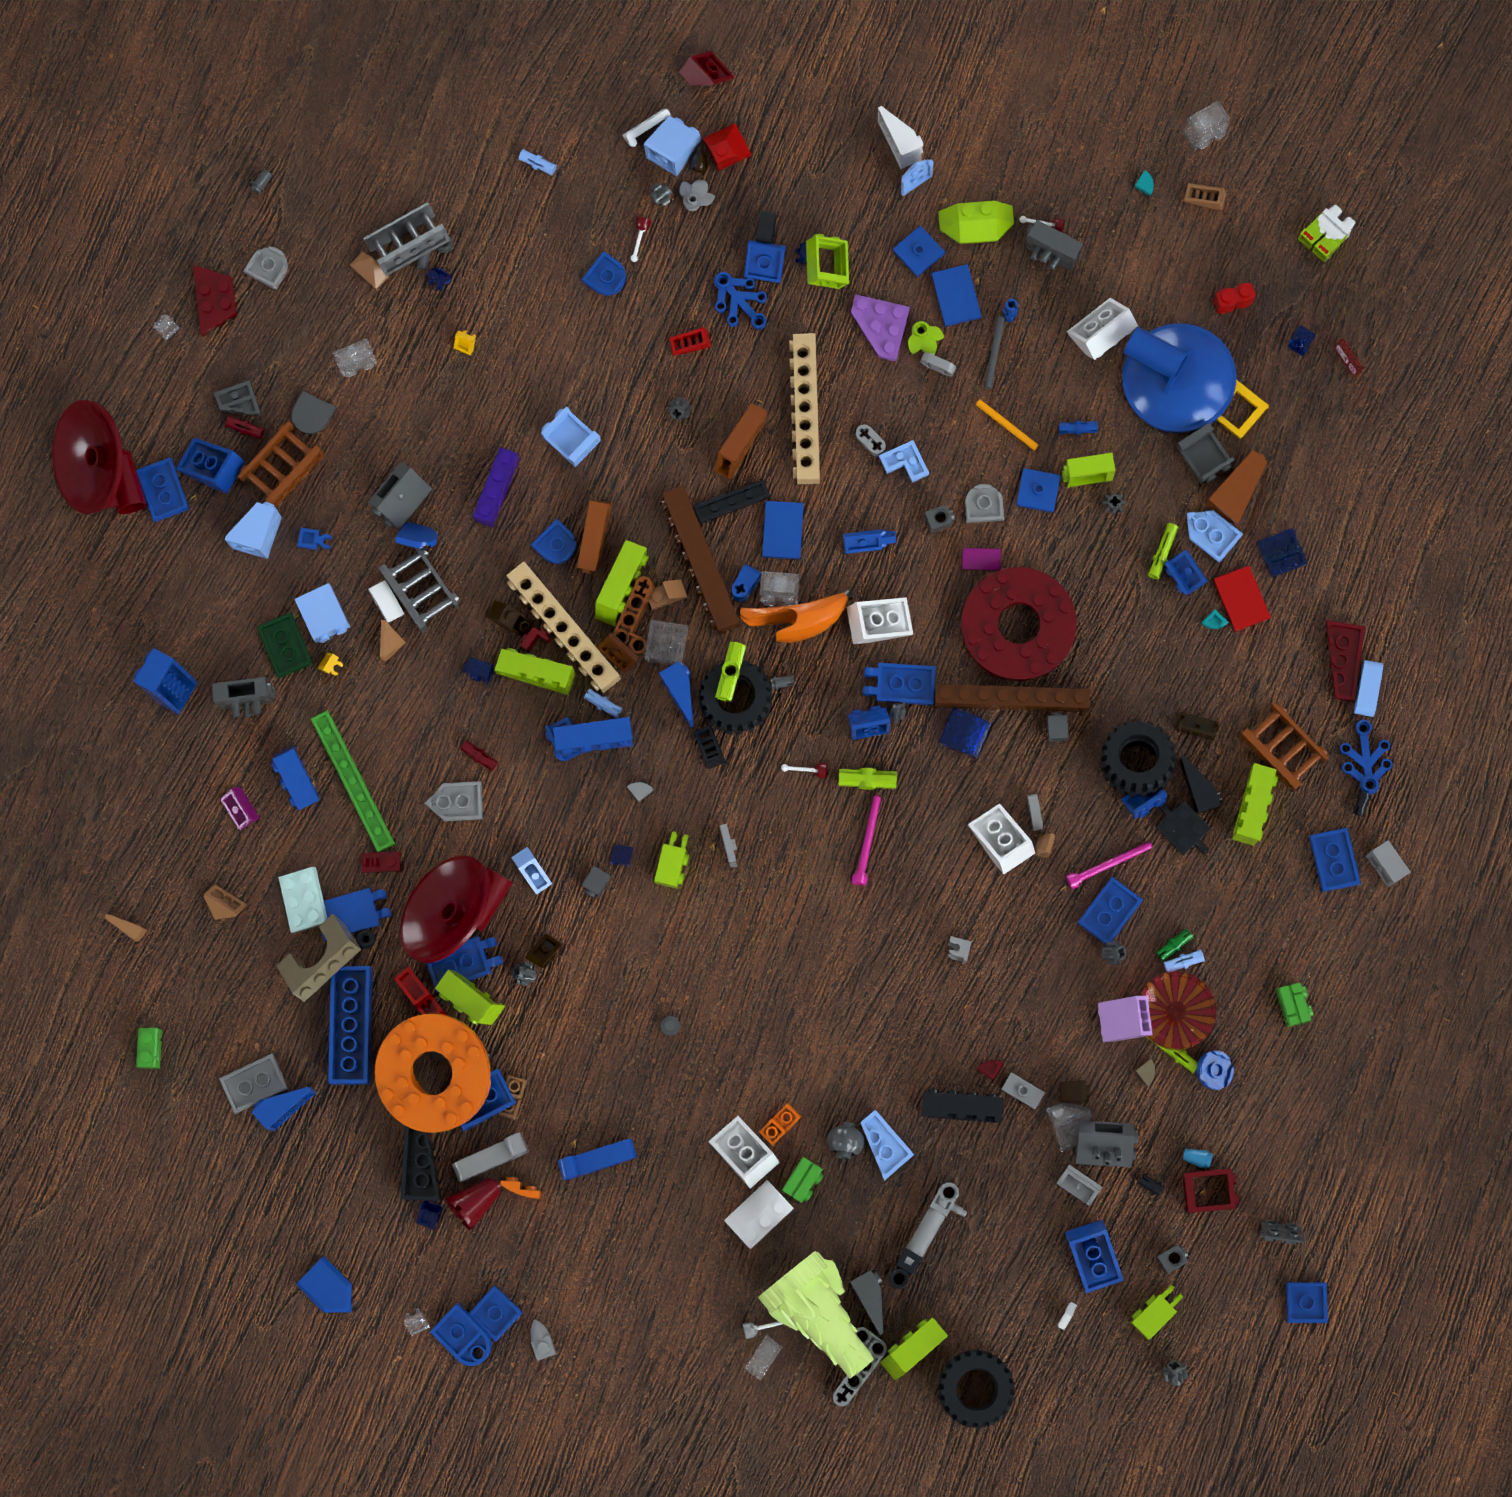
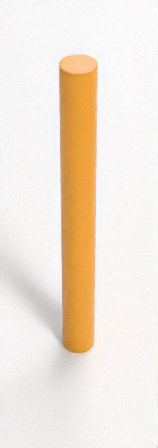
(1006, 424)

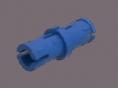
(1008, 309)
(1078, 427)

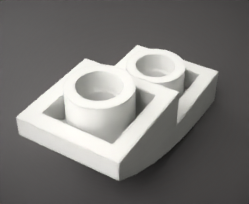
(386, 601)

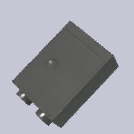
(1052, 246)
(399, 496)
(244, 694)
(1106, 1143)

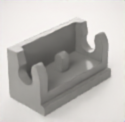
(1388, 863)
(960, 950)
(1079, 1185)

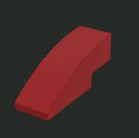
(418, 993)

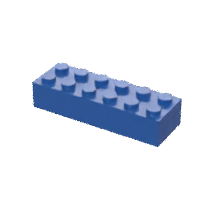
(165, 681)
(351, 1026)

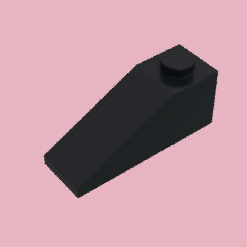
(1200, 788)

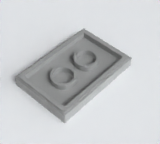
(253, 1082)

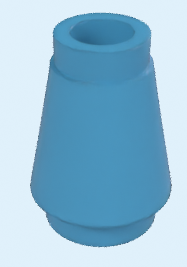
(1199, 1158)

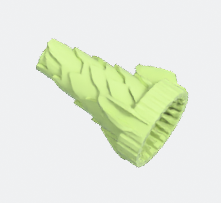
(809, 1303)

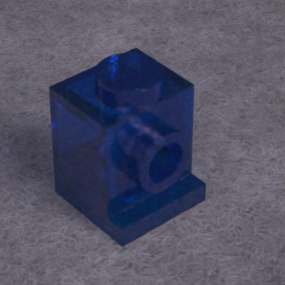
(1301, 340)
(479, 670)

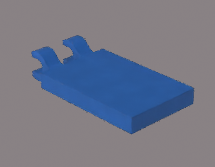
(902, 683)
(358, 909)
(468, 960)

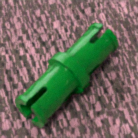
(1174, 944)

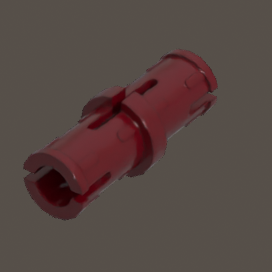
(233, 423)
(479, 755)

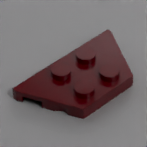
(214, 298)

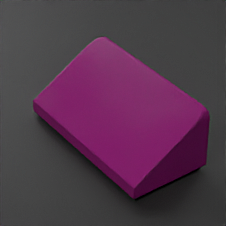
(981, 559)
(239, 808)

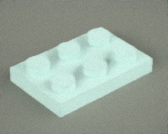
(303, 899)

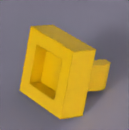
(464, 342)
(328, 663)

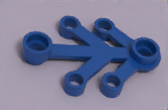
(739, 298)
(1366, 761)

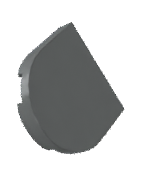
(311, 414)

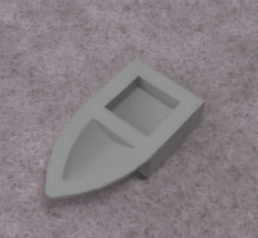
(541, 1341)

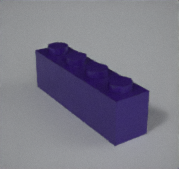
(496, 487)

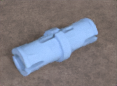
(537, 162)
(603, 703)
(1184, 961)

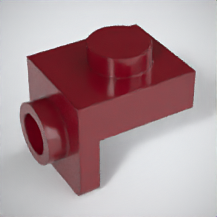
(530, 639)

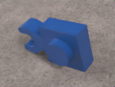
(311, 539)

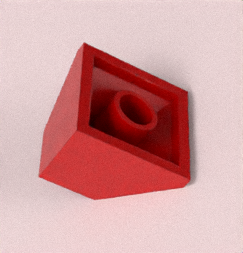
(726, 147)

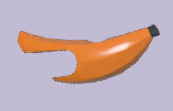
(807, 618)

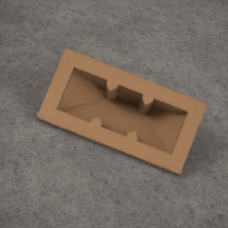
(369, 270)
(389, 642)
(223, 903)

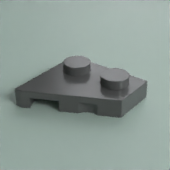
(238, 399)

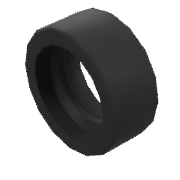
(766, 227)

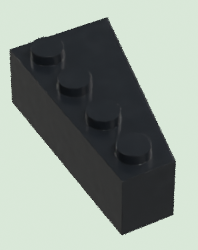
(962, 1107)
(419, 1168)

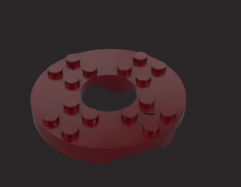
(1003, 591)

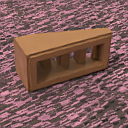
(1204, 202)
(1044, 845)
(132, 930)

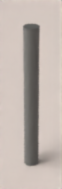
(994, 352)

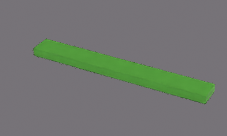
(353, 781)

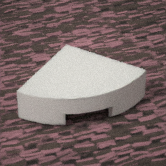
(1067, 1315)

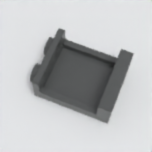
(1205, 454)

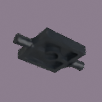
(1183, 828)

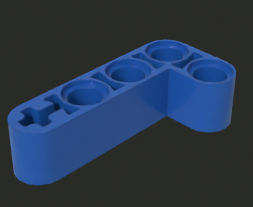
(597, 1159)

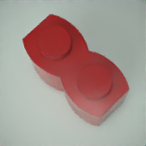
(1230, 298)

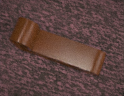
(637, 613)

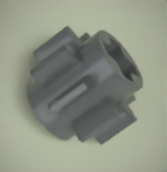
(660, 194)
(679, 409)
(1109, 506)
(1113, 953)
(524, 973)
(1175, 1373)

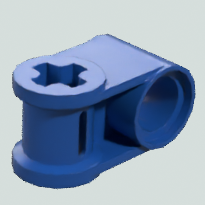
(746, 580)

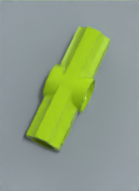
(733, 660)
(867, 778)

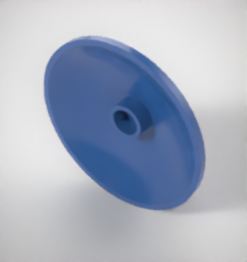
(1178, 377)

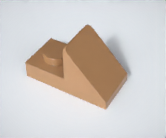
(667, 594)

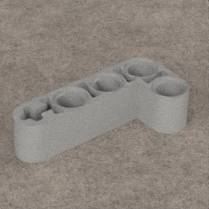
(491, 1157)
(863, 1374)

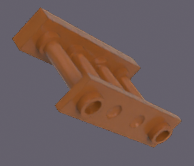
(298, 472)
(1265, 751)

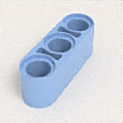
(1368, 688)

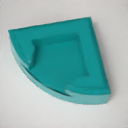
(1145, 183)
(1214, 620)

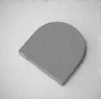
(267, 266)
(984, 504)

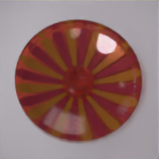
(1179, 1010)

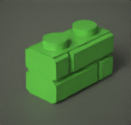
(1294, 1004)
(149, 1048)
(802, 1180)

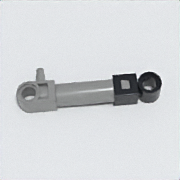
(925, 1233)

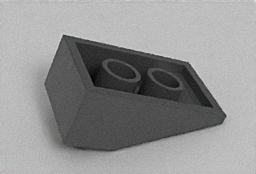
(869, 1293)

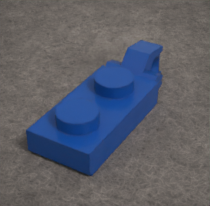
(867, 540)

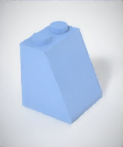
(672, 145)
(256, 530)

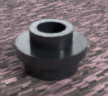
(359, 939)

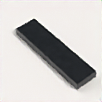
(731, 501)

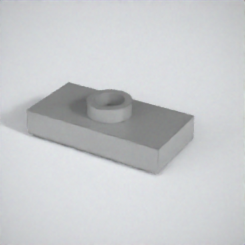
(1023, 1091)

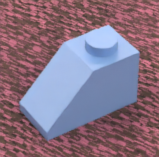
(531, 870)

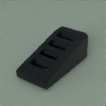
(712, 758)

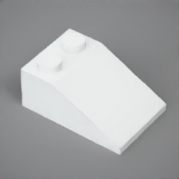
(901, 138)
(879, 620)
(1002, 838)
(744, 1152)

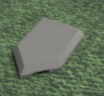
(458, 801)

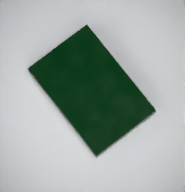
(285, 645)

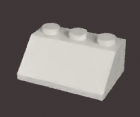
(1103, 328)
(759, 1214)

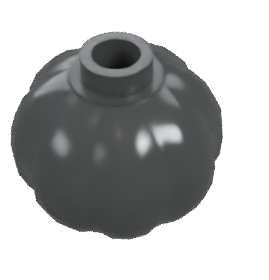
(845, 1141)

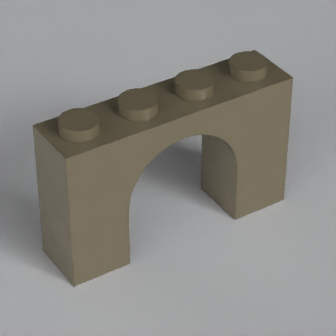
(340, 949)

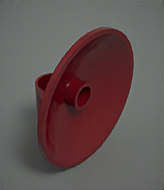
(92, 464)
(449, 907)

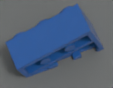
(295, 778)

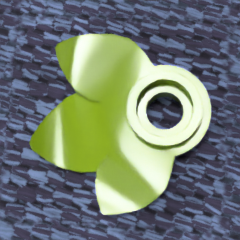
(925, 341)

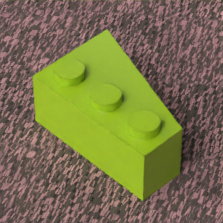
(468, 998)
(914, 1348)

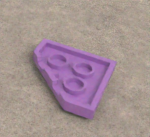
(881, 324)

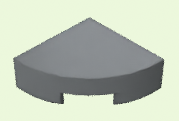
(640, 790)

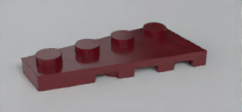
(1345, 652)

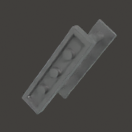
(412, 250)
(412, 603)

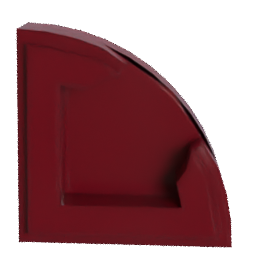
(990, 1068)

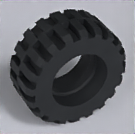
(736, 721)
(1145, 736)
(1003, 1394)

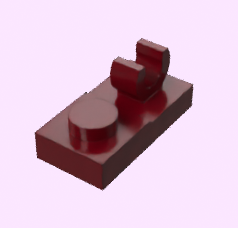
(381, 862)

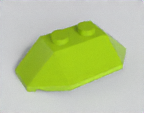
(976, 221)

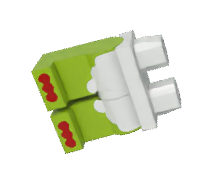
(1331, 228)

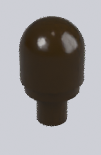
(699, 160)

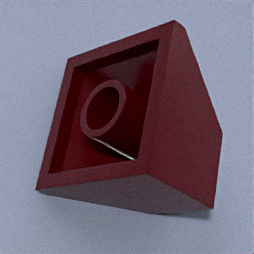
(705, 70)

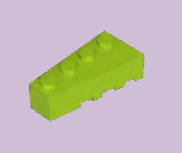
(535, 671)
(1255, 804)

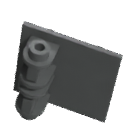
(1288, 1232)

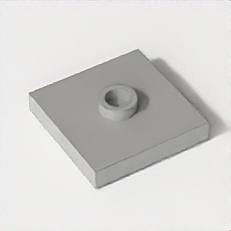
(729, 845)

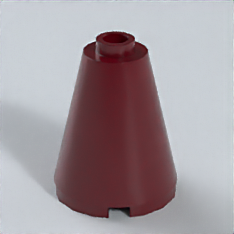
(474, 1201)

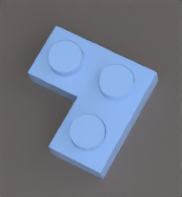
(905, 456)

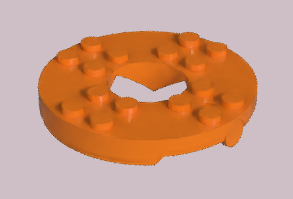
(403, 1093)

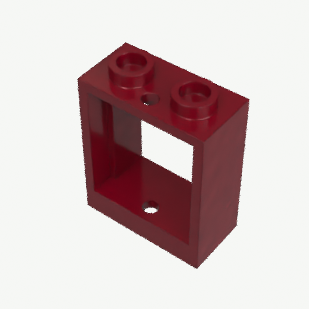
(1190, 1195)

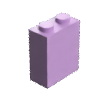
(1125, 1018)

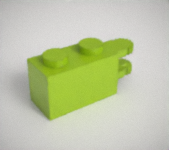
(671, 863)
(1155, 1314)

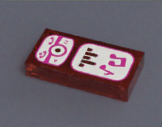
(1348, 357)

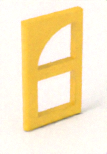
(1252, 399)

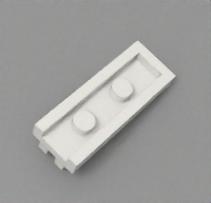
(644, 126)

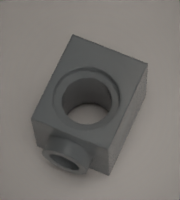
(935, 526)
(1057, 727)
(596, 882)
(1167, 1266)

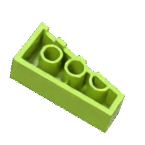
(620, 583)

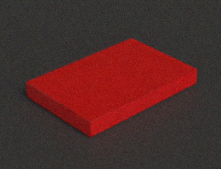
(1241, 598)

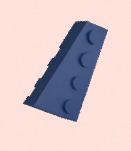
(593, 736)

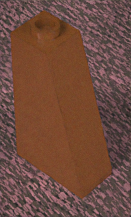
(740, 441)
(1235, 492)
(594, 535)

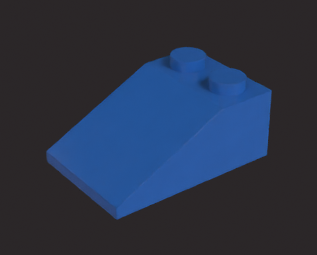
(211, 465)
(677, 682)
(868, 723)
(498, 1100)
(277, 1109)
(1094, 1256)

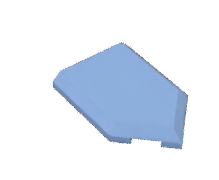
(916, 175)
(1212, 533)

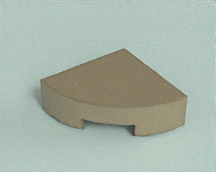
(1147, 1072)

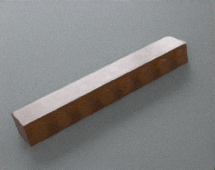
(701, 560)
(1012, 698)

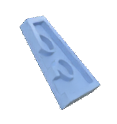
(885, 1144)

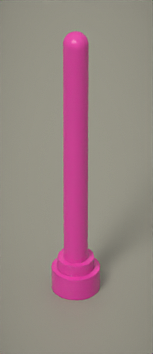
(859, 877)
(1075, 879)

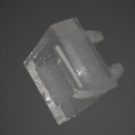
(165, 326)
(416, 1322)

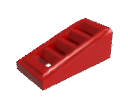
(688, 335)

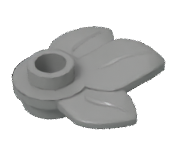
(696, 192)

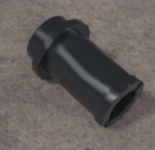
(1361, 803)
(1151, 1185)

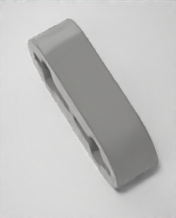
(938, 364)
(873, 437)
(1035, 813)

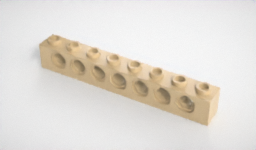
(807, 344)
(523, 574)

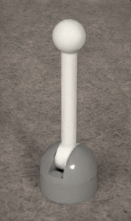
(750, 1329)

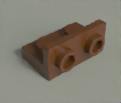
(618, 652)

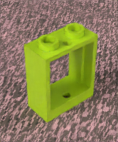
(841, 267)
(1089, 470)

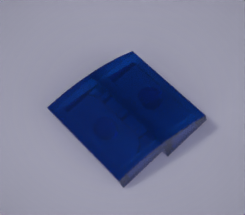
(1281, 552)
(965, 732)

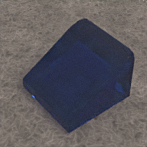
(622, 855)
(428, 1214)

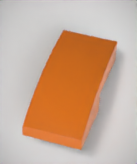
(780, 1124)
(514, 1186)

